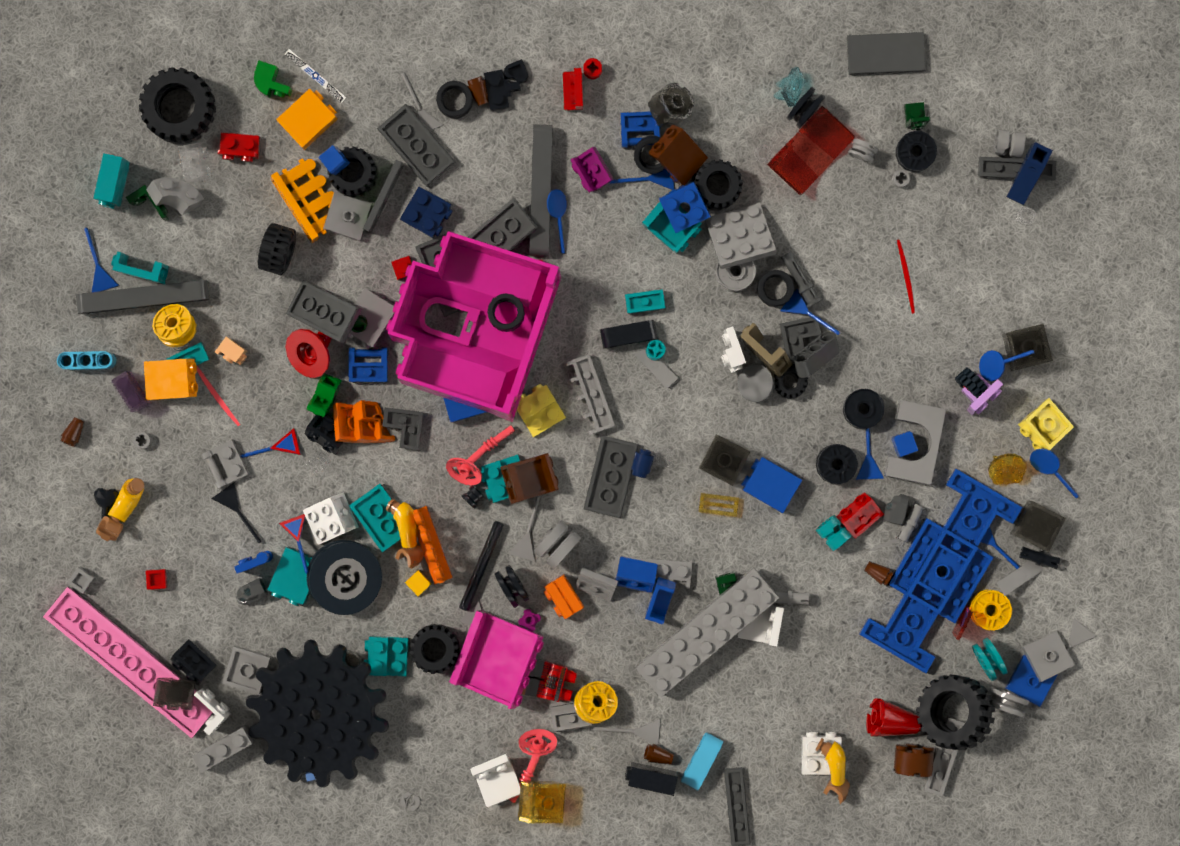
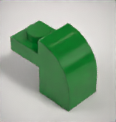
(265, 78)
(324, 395)

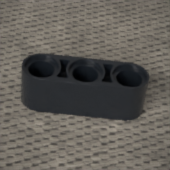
(628, 334)

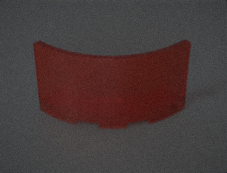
(811, 151)

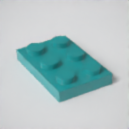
(377, 521)

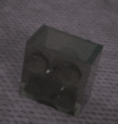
(1025, 340)
(724, 460)
(1037, 526)

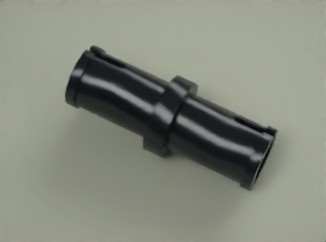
(1039, 557)

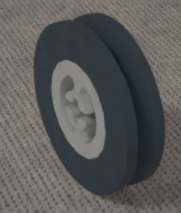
(359, 560)

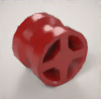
(592, 72)

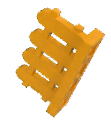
(299, 194)

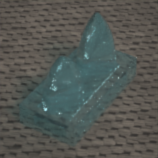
(791, 87)

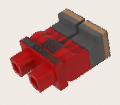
(552, 685)

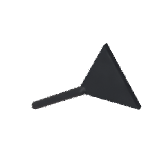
(228, 498)

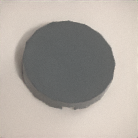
(756, 383)

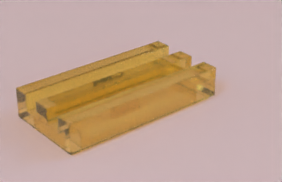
(702, 502)

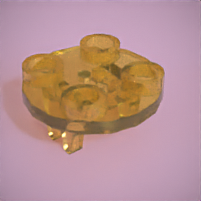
(1007, 469)

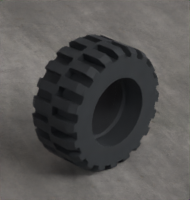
(156, 91)
(932, 712)

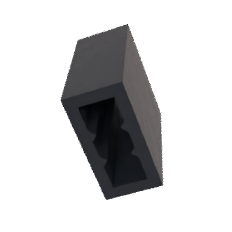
(651, 778)

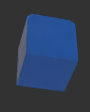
(334, 160)
(904, 444)

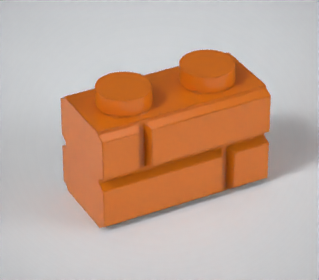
(563, 596)

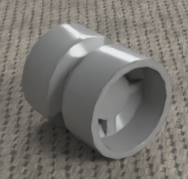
(1009, 143)

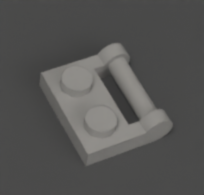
(230, 460)

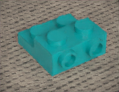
(493, 476)
(387, 655)

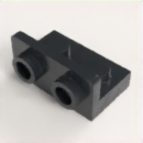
(323, 432)
(192, 662)

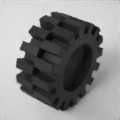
(790, 393)

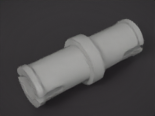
(910, 522)
(792, 598)

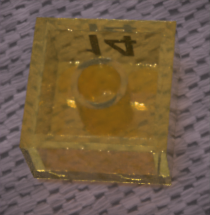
(541, 802)

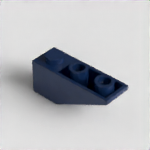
(1029, 173)

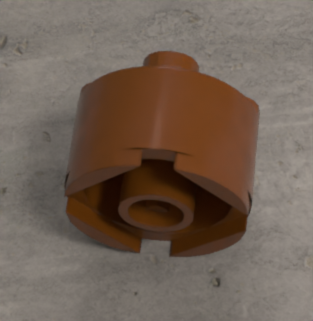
(913, 761)

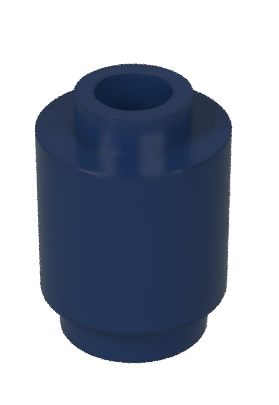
(642, 463)

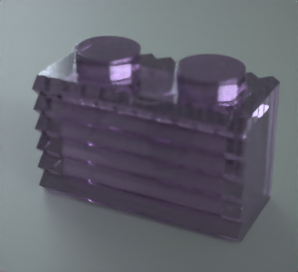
(131, 391)

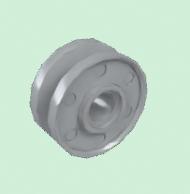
(736, 283)
(1008, 702)

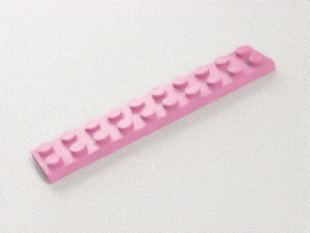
(120, 655)

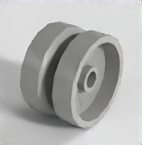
(557, 544)

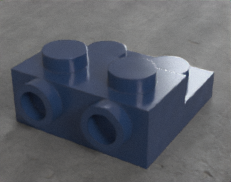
(426, 213)

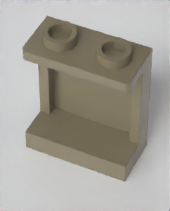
(777, 362)

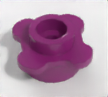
(524, 620)

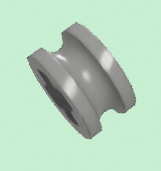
(905, 182)
(146, 436)

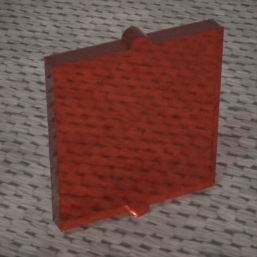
(962, 622)

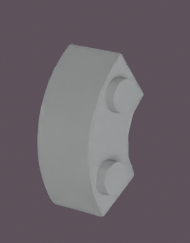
(175, 194)

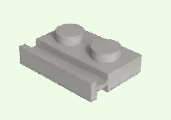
(596, 584)
(565, 717)

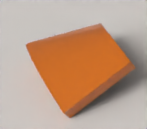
(360, 423)

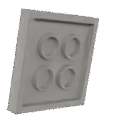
(740, 236)

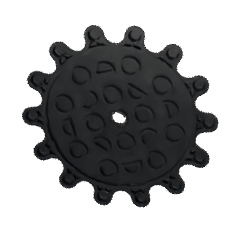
(344, 707)

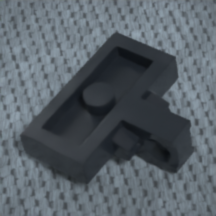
(499, 89)

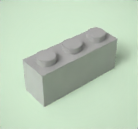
(223, 748)

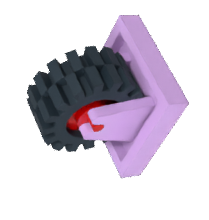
(977, 390)

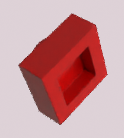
(400, 266)
(156, 579)

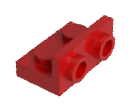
(573, 90)
(239, 146)
(859, 515)

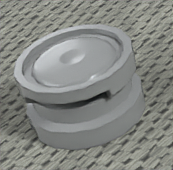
(862, 151)

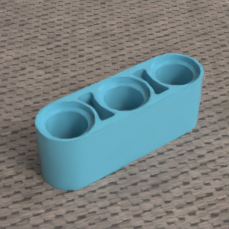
(77, 360)
(702, 761)

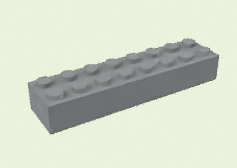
(707, 632)

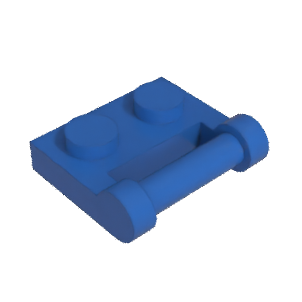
(637, 122)
(370, 370)
(249, 563)

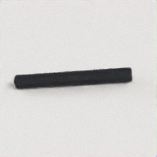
(481, 566)

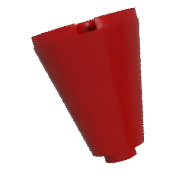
(890, 720)

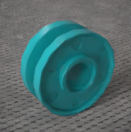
(989, 659)

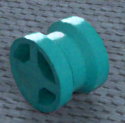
(656, 346)

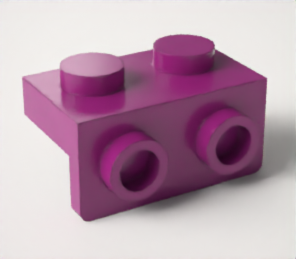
(591, 170)

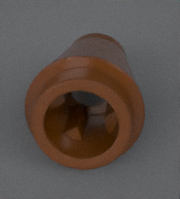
(478, 90)
(73, 432)
(879, 573)
(658, 755)

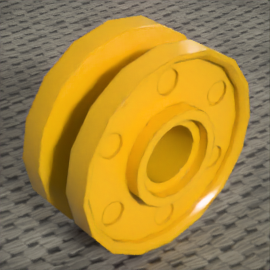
(184, 326)
(1001, 614)
(605, 696)

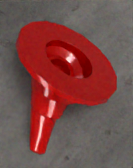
(308, 352)

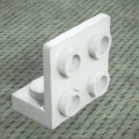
(330, 518)
(764, 627)
(220, 710)
(496, 780)

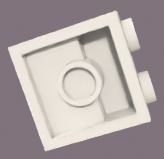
(733, 356)
(813, 761)

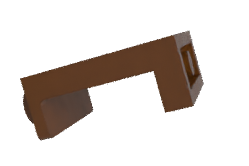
(678, 154)
(529, 478)

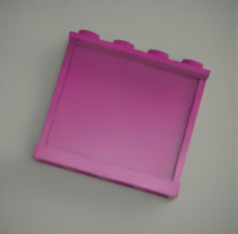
(497, 659)

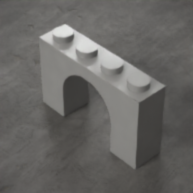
(932, 421)

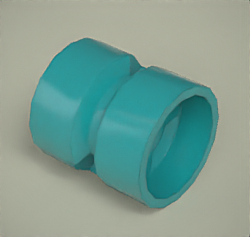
(833, 533)

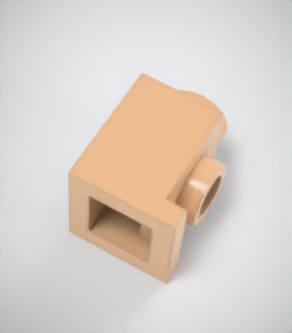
(231, 351)

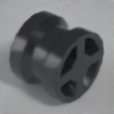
(473, 497)

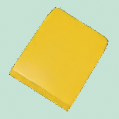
(418, 582)

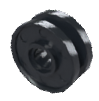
(805, 107)
(924, 143)
(875, 408)
(848, 464)
(511, 586)

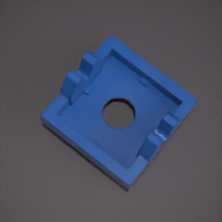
(691, 195)

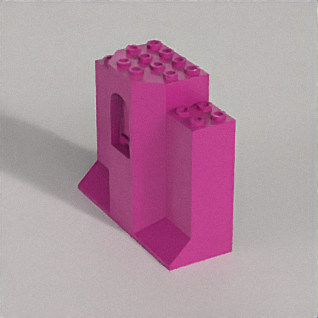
(481, 366)

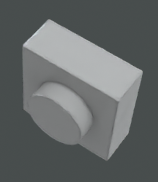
(81, 580)

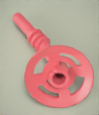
(468, 465)
(538, 747)

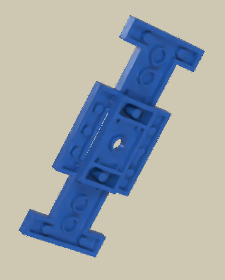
(927, 592)

